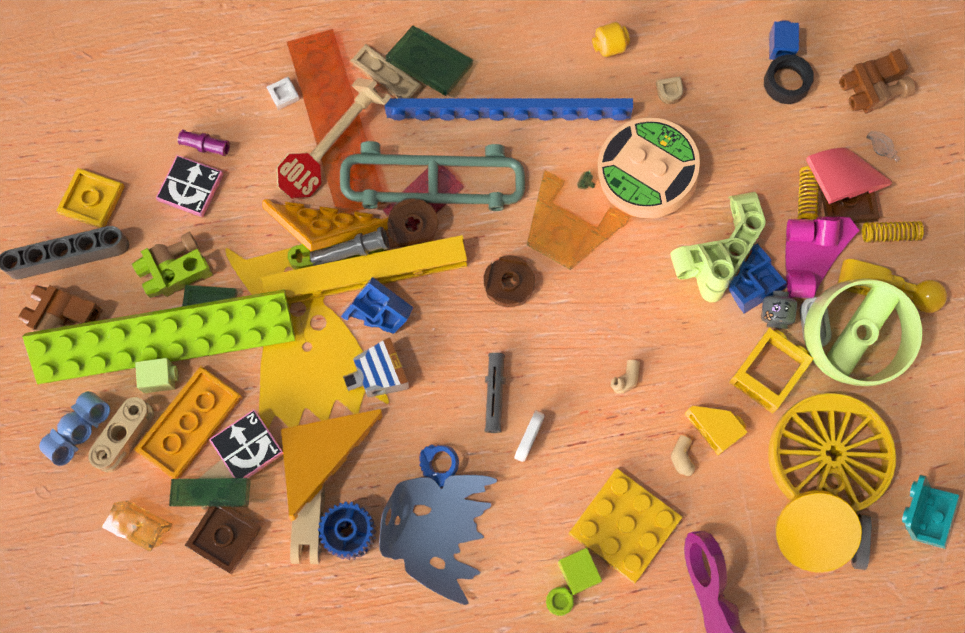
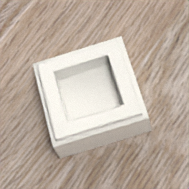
(283, 93)

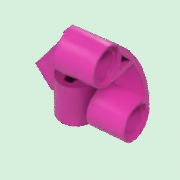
(812, 250)

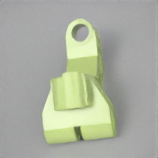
(712, 261)

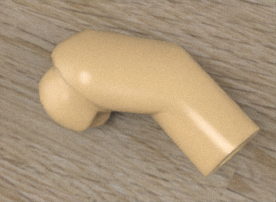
(628, 380)
(680, 458)

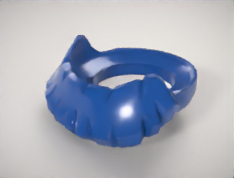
(426, 458)

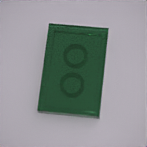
(429, 60)

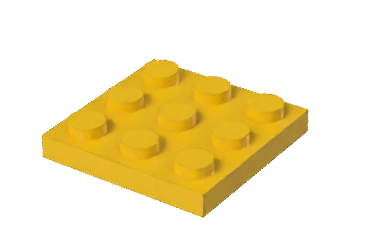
(625, 525)

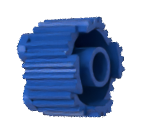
(340, 517)

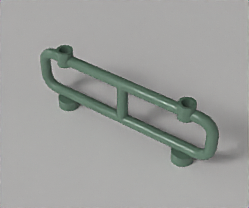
(494, 157)

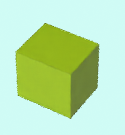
(579, 571)

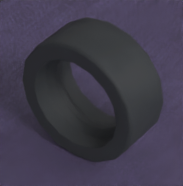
(796, 64)

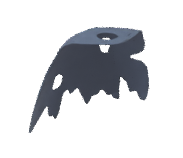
(437, 533)

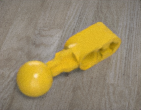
(927, 295)

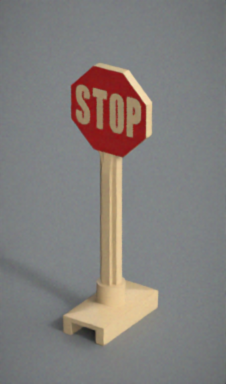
(300, 172)

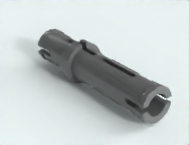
(494, 389)

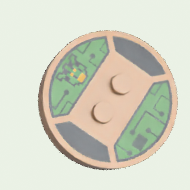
(649, 167)

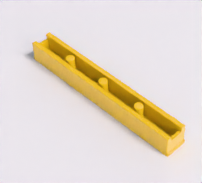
(355, 272)

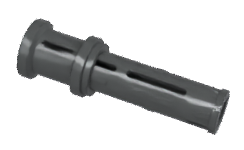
(360, 245)

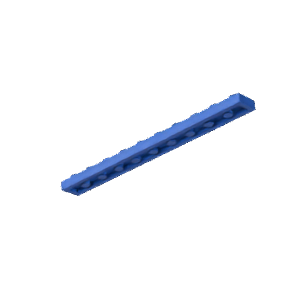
(515, 108)

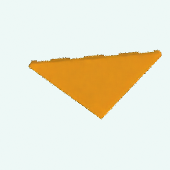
(323, 226)
(319, 450)

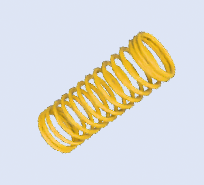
(809, 174)
(915, 231)

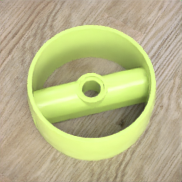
(872, 315)

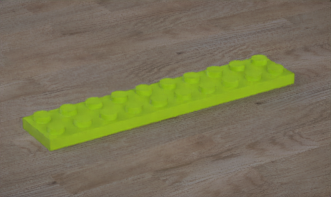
(160, 334)

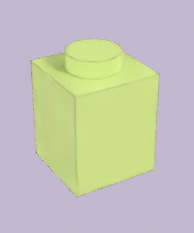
(156, 375)

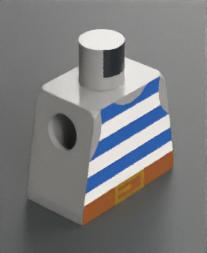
(378, 371)

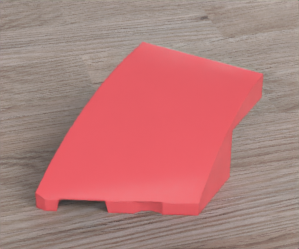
(845, 174)

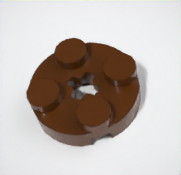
(399, 217)
(501, 269)

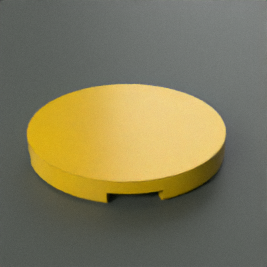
(818, 531)

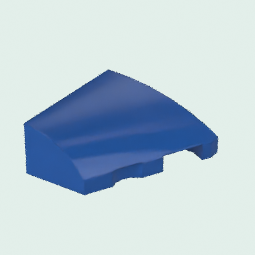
(755, 280)
(378, 307)

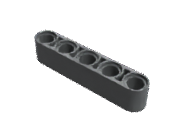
(53, 248)

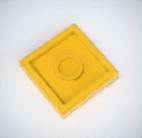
(90, 198)

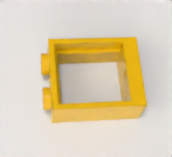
(758, 391)

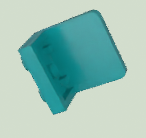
(930, 513)

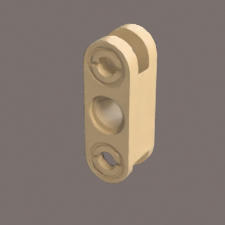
(107, 442)
(306, 531)

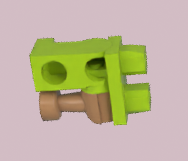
(167, 271)

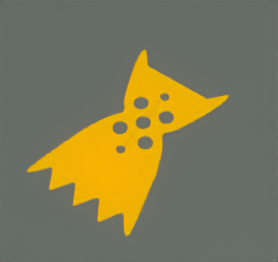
(290, 375)

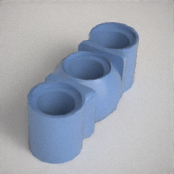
(74, 428)

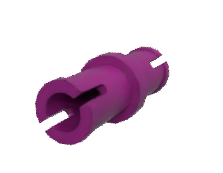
(203, 142)

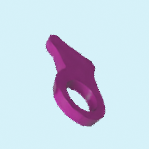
(718, 612)

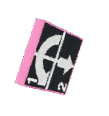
(189, 186)
(246, 446)

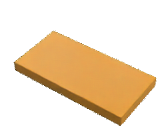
(188, 423)

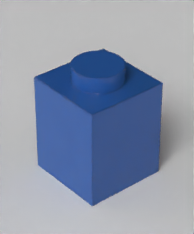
(783, 39)

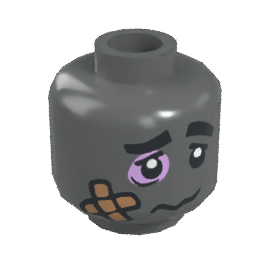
(779, 310)

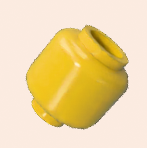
(611, 39)

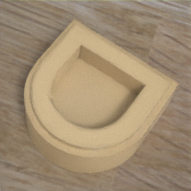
(670, 90)

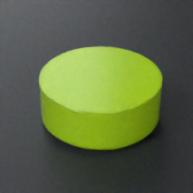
(559, 601)

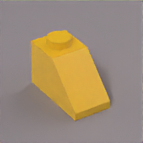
(717, 426)

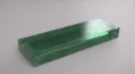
(210, 492)

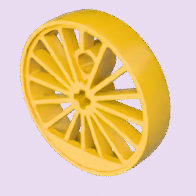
(834, 403)

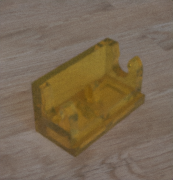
(136, 525)

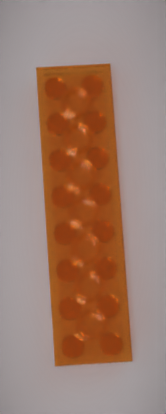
(327, 99)

